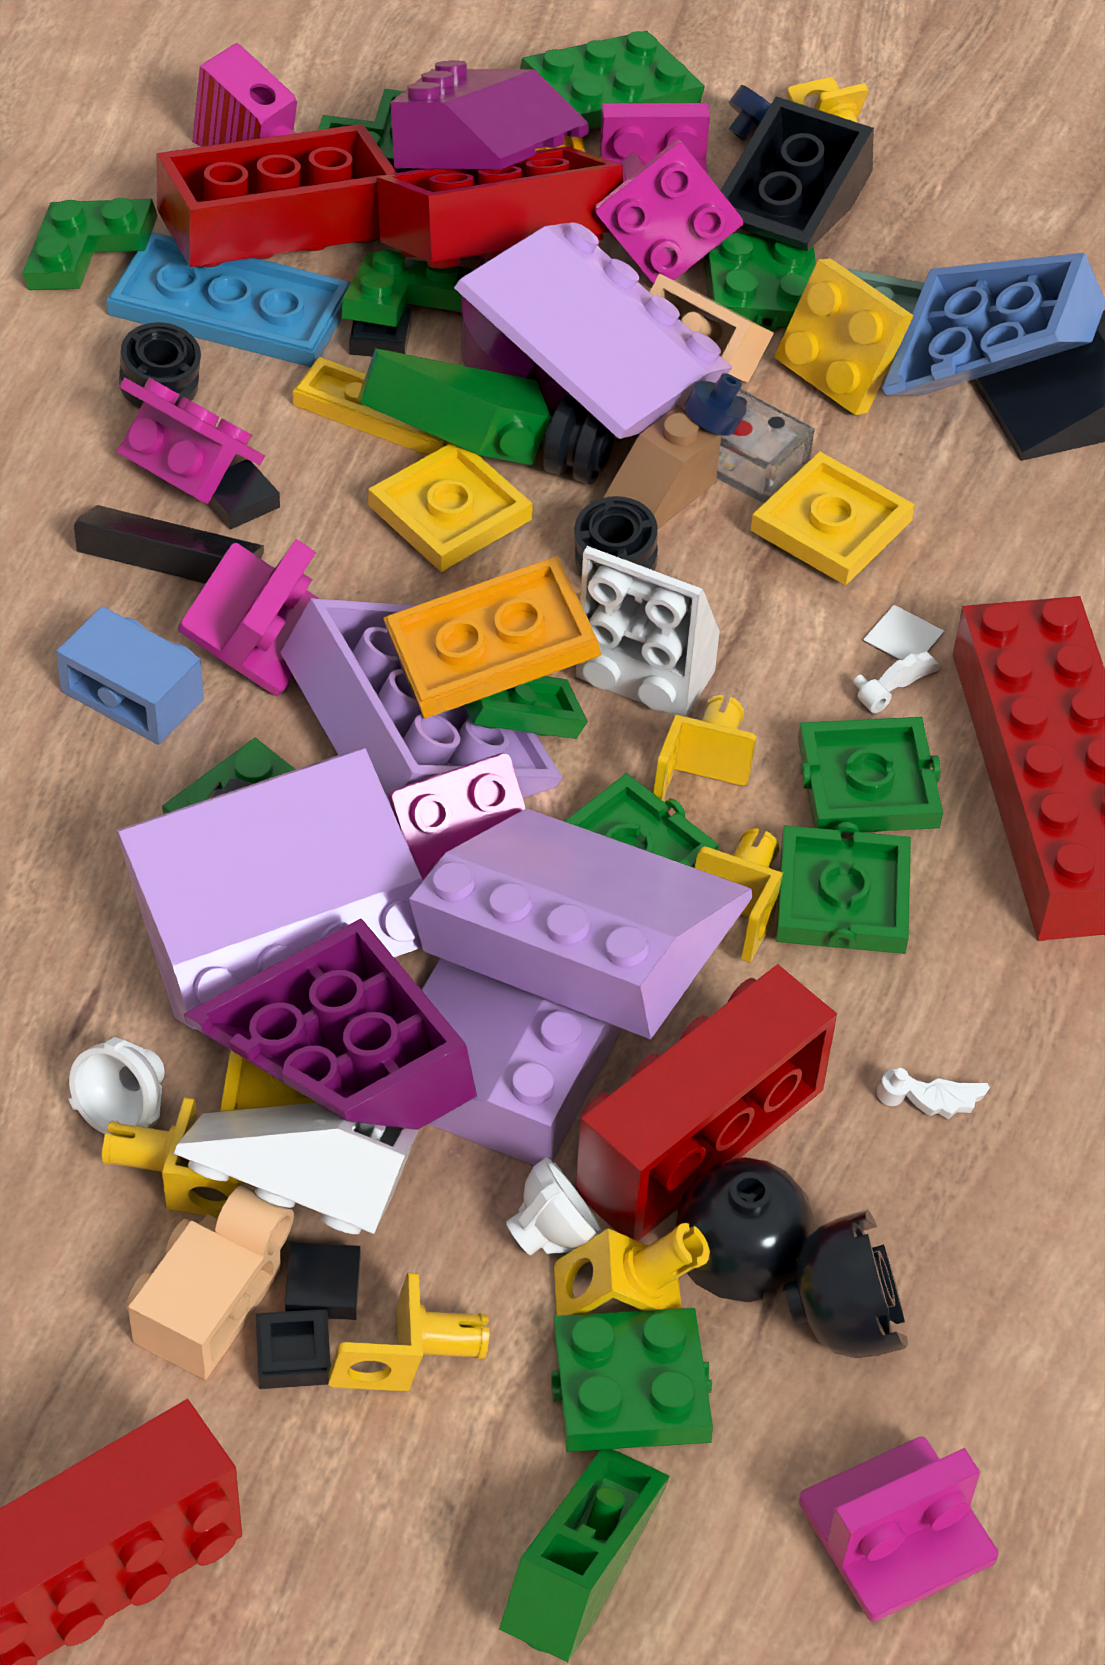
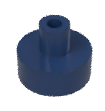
(751, 111)
(716, 405)

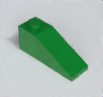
(461, 404)
(581, 1554)

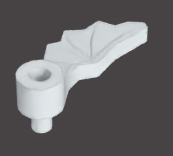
(876, 693)
(933, 1098)

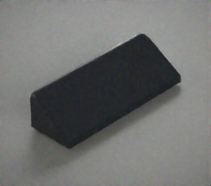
(153, 543)

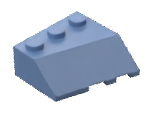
(994, 319)

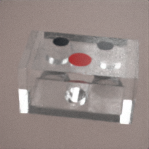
(764, 449)

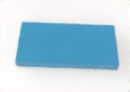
(235, 304)

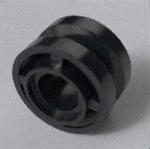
(163, 354)
(576, 441)
(618, 528)

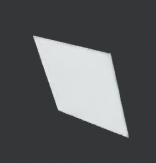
(903, 634)

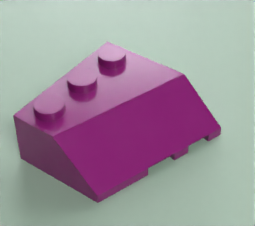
(478, 118)
(346, 1032)

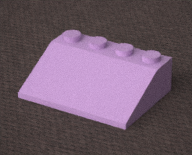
(593, 327)
(365, 701)
(270, 874)
(576, 918)
(526, 1061)

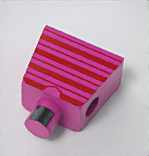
(240, 100)

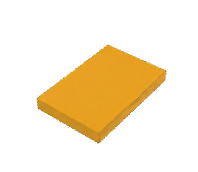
(491, 637)

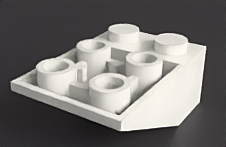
(651, 634)
(304, 1159)

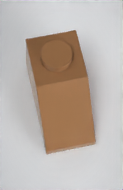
(668, 465)

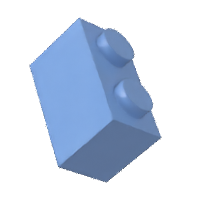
(130, 674)

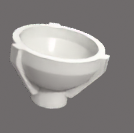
(117, 1084)
(552, 1213)

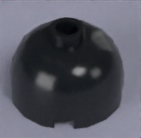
(752, 1225)
(847, 1289)

